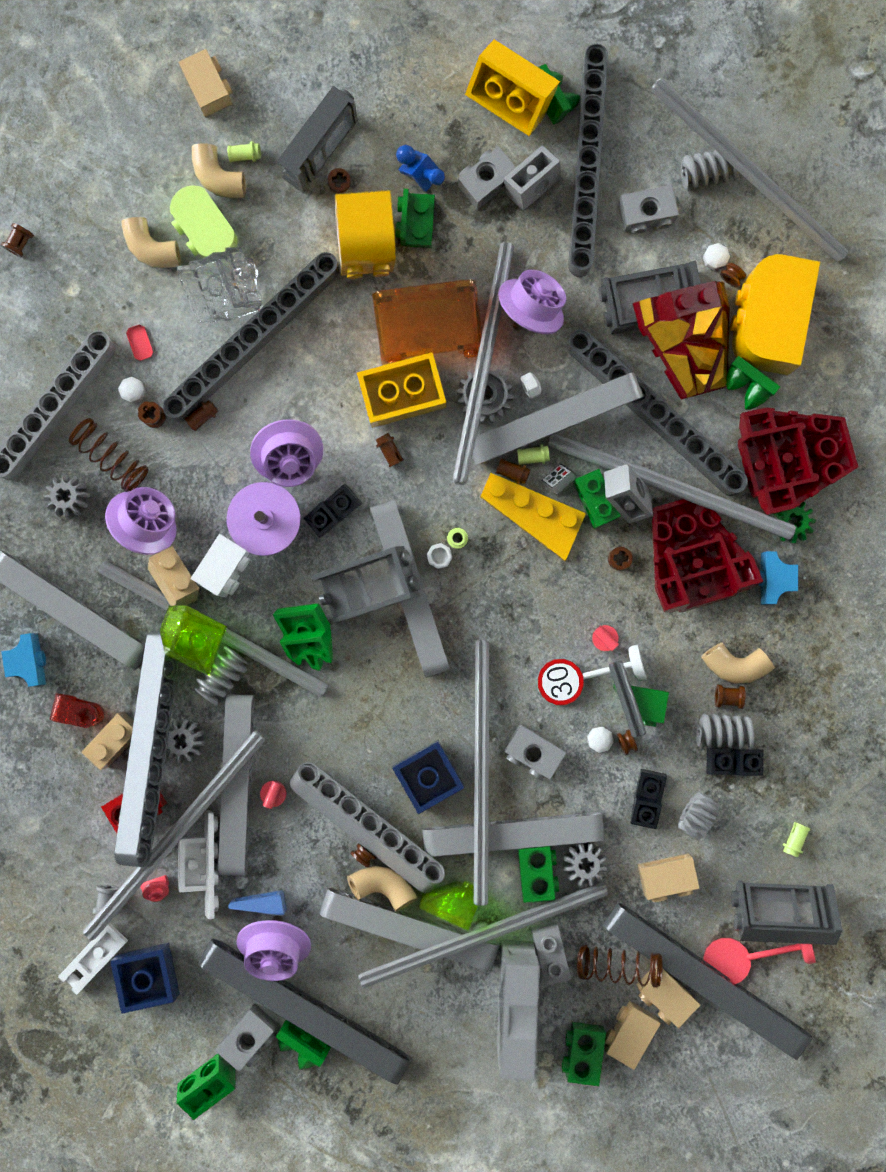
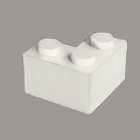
(220, 567)

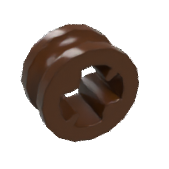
(333, 175)
(733, 275)
(624, 565)
(627, 742)
(363, 856)

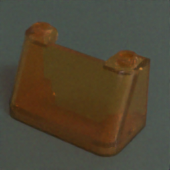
(428, 320)

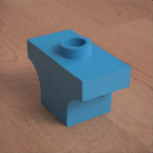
(776, 578)
(26, 660)

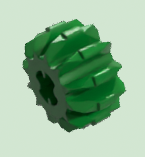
(802, 522)

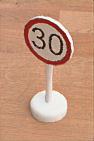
(563, 681)

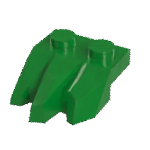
(305, 634)

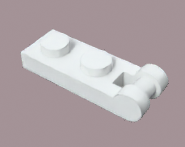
(93, 958)

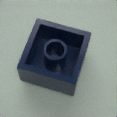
(428, 776)
(145, 978)

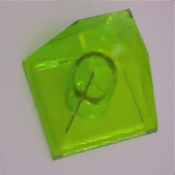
(191, 637)
(451, 903)

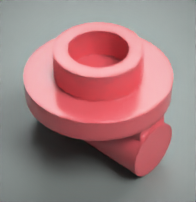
(605, 638)
(273, 794)
(155, 889)

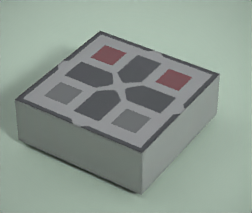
(558, 478)

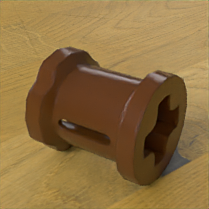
(17, 240)
(145, 417)
(730, 696)

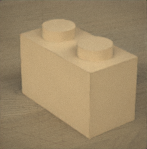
(206, 83)
(173, 577)
(110, 741)
(668, 877)
(671, 998)
(631, 1034)

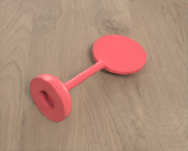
(735, 962)

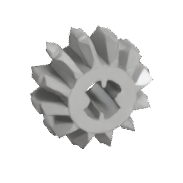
(76, 499)
(191, 740)
(698, 815)
(579, 871)

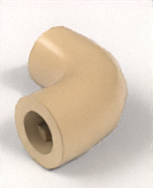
(213, 177)
(145, 248)
(737, 669)
(383, 881)

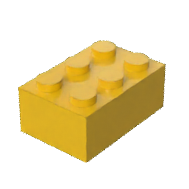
(511, 87)
(402, 390)

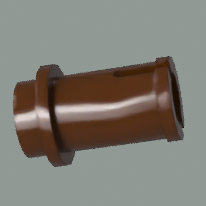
(201, 415)
(389, 450)
(513, 471)

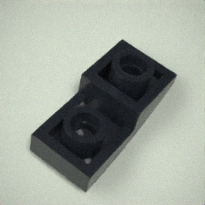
(332, 510)
(734, 761)
(648, 799)

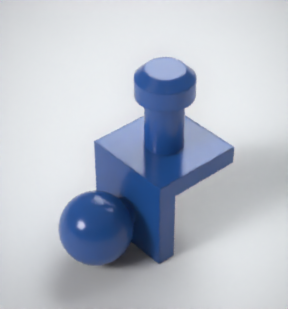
(419, 167)

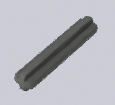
(627, 699)

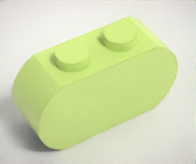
(201, 222)

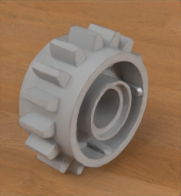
(499, 391)

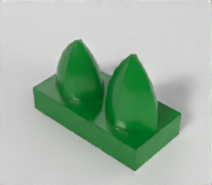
(562, 101)
(760, 388)
(310, 1049)

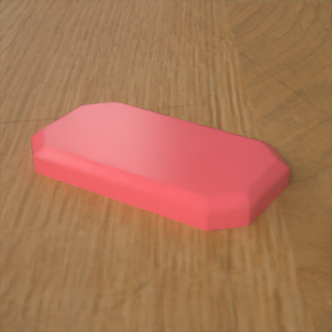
(139, 342)

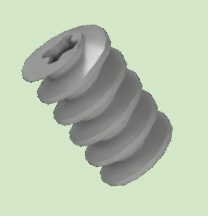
(705, 167)
(221, 676)
(725, 730)

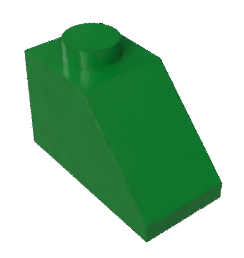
(651, 704)

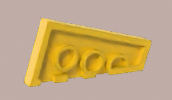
(540, 516)

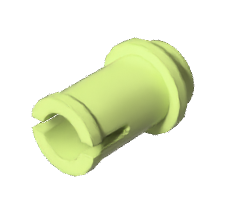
(244, 152)
(533, 455)
(457, 531)
(796, 840)

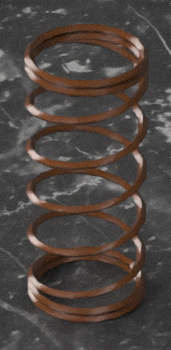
(90, 429)
(655, 962)

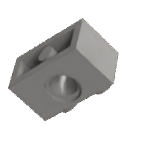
(532, 177)
(479, 190)
(659, 199)
(628, 493)
(549, 758)
(551, 953)
(233, 1046)

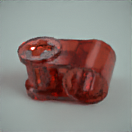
(72, 711)

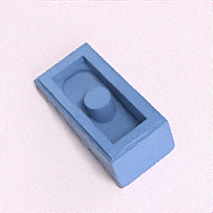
(266, 903)

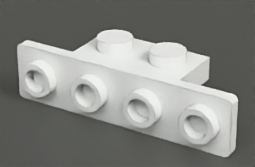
(197, 864)

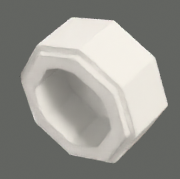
(716, 257)
(531, 385)
(132, 390)
(439, 556)
(600, 739)

